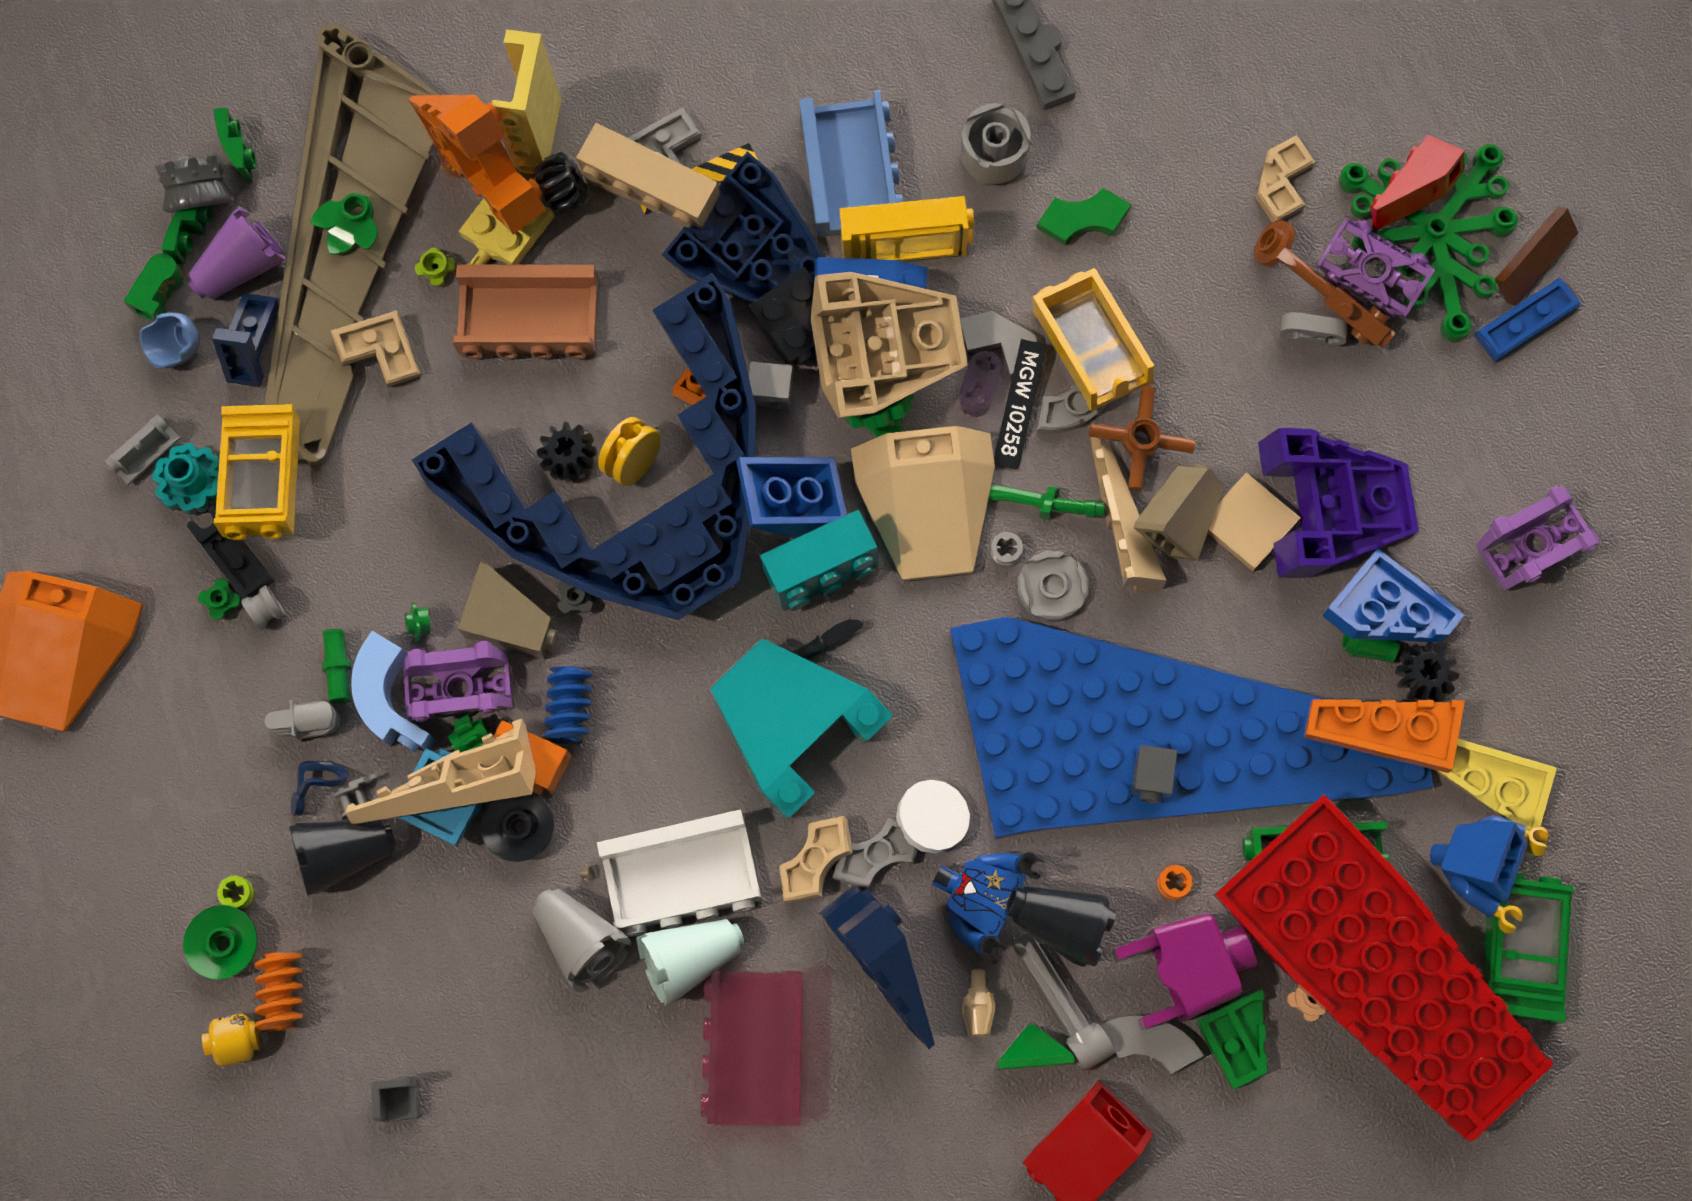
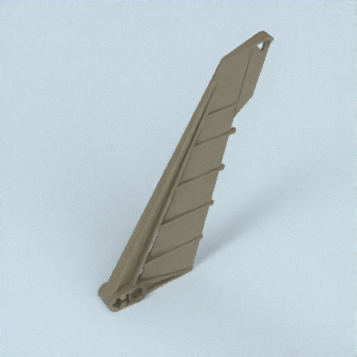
(380, 161)

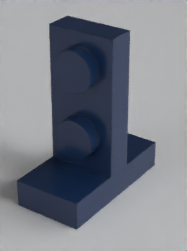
(244, 340)

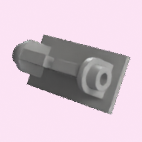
(142, 449)

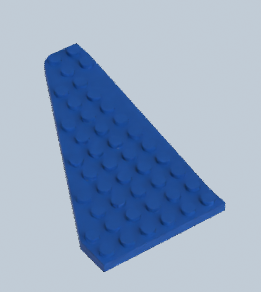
(1067, 712)

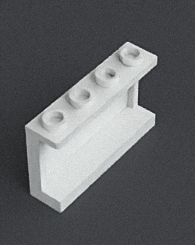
(680, 873)

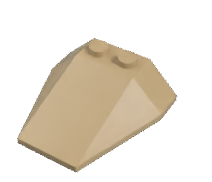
(881, 340)

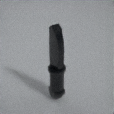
(828, 638)

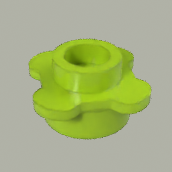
(434, 257)

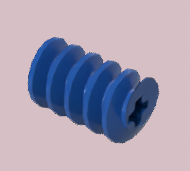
(567, 705)

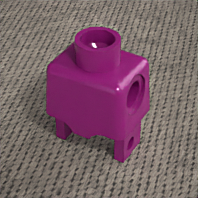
(1194, 964)

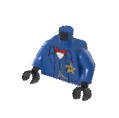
(981, 897)

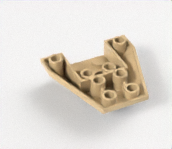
(927, 496)

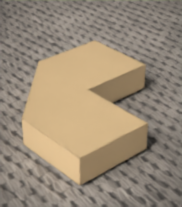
(1274, 190)

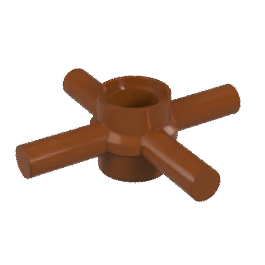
(1150, 428)

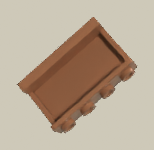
(527, 310)

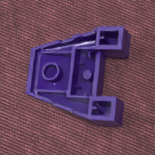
(1344, 497)

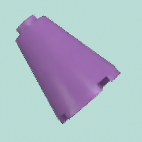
(235, 256)

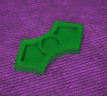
(1097, 214)

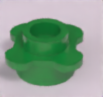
(229, 599)
(417, 622)

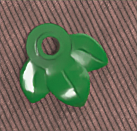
(343, 227)

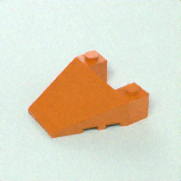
(470, 142)

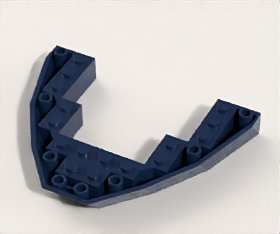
(677, 552)

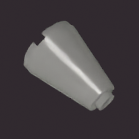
(579, 939)

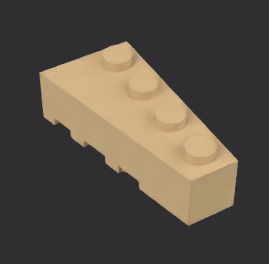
(646, 177)

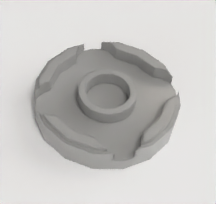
(1052, 586)

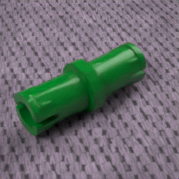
(336, 666)

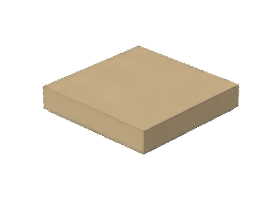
(1251, 521)

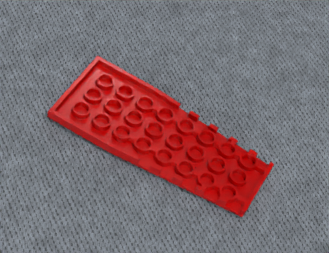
(1384, 968)

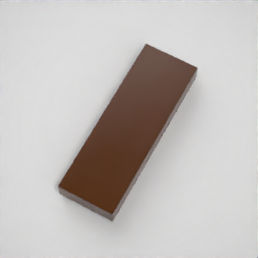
(1536, 255)

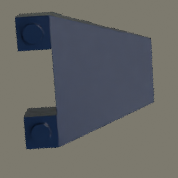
(882, 952)

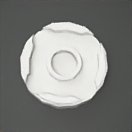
(933, 816)

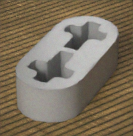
(1314, 329)

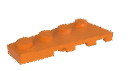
(1408, 732)

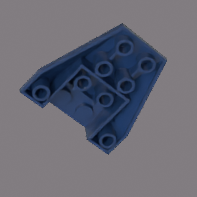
(749, 237)

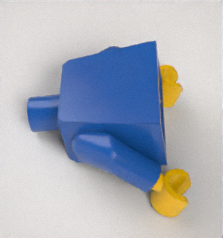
(1485, 862)

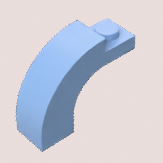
(372, 685)

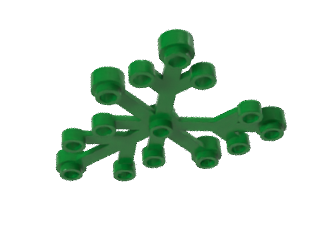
(1445, 267)

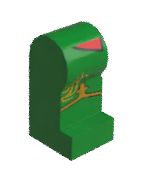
(154, 286)

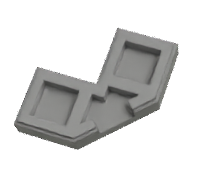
(993, 331)

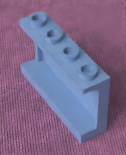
(848, 158)

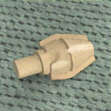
(978, 1006)

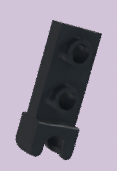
(233, 559)

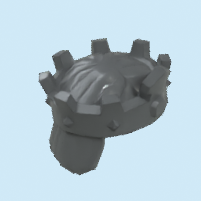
(192, 183)

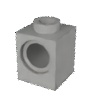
(771, 385)

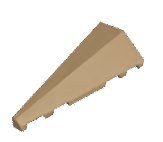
(1135, 553)
(487, 773)

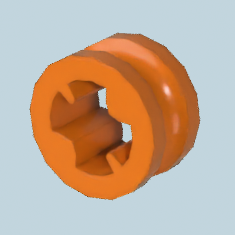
(1174, 894)

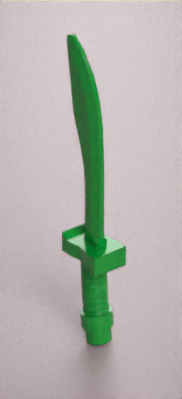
(1047, 502)

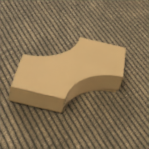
(826, 844)

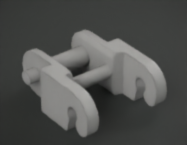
(355, 787)

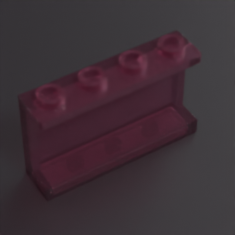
(753, 1049)

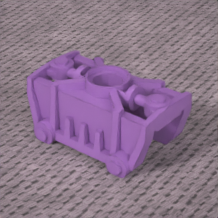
(1374, 288)
(1532, 522)
(453, 666)

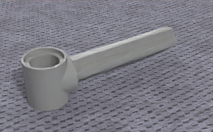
(1087, 1042)

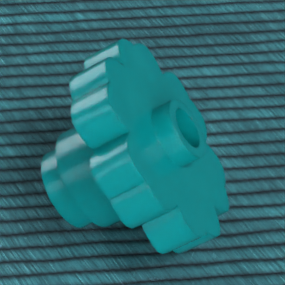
(187, 478)

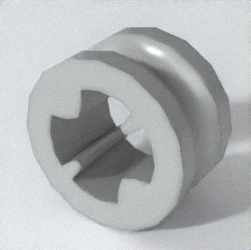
(1006, 538)

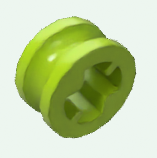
(225, 887)

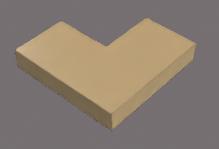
(382, 338)

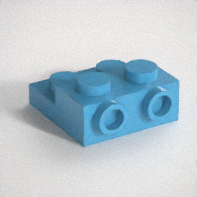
(447, 823)

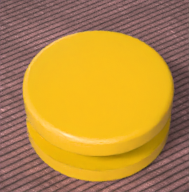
(629, 451)

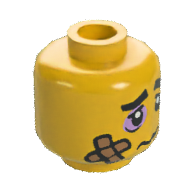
(231, 1040)

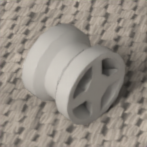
(263, 607)

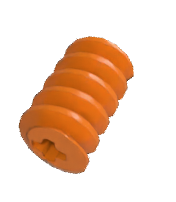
(278, 991)

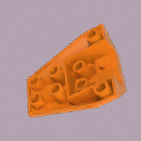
(58, 645)

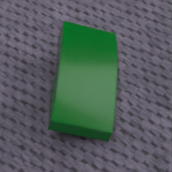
(233, 144)
(179, 238)

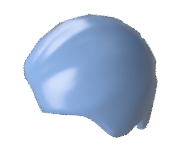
(169, 340)

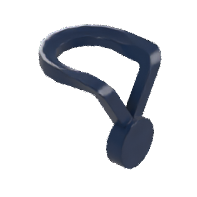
(298, 797)

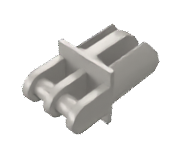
(304, 720)

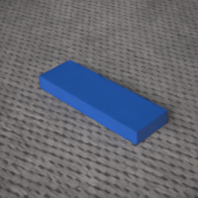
(1527, 319)

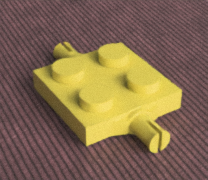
(496, 241)

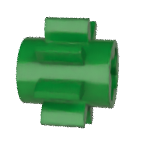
(468, 733)

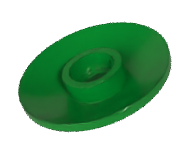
(203, 940)

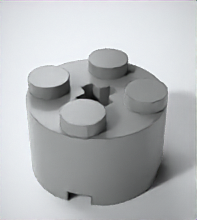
(995, 144)

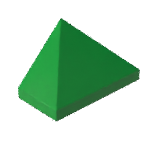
(1034, 1049)

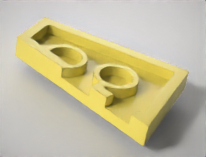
(1503, 782)

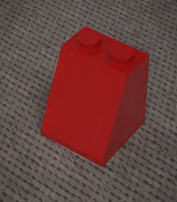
(1088, 1147)

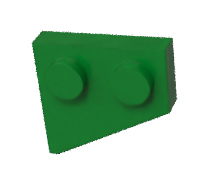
(1237, 1039)

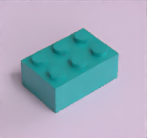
(820, 561)

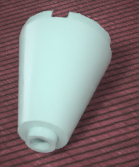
(687, 955)

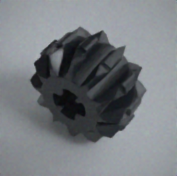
(561, 182)
(578, 443)
(1436, 663)

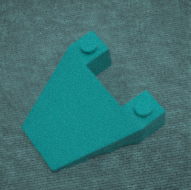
(781, 707)

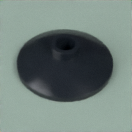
(499, 823)

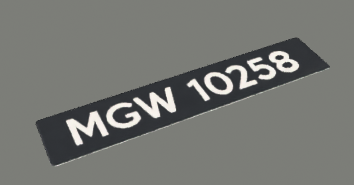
(1019, 404)

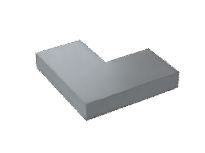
(669, 134)

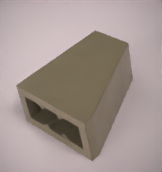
(1181, 512)
(506, 617)

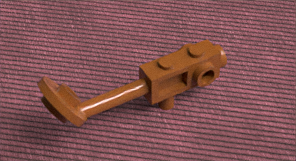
(1368, 323)

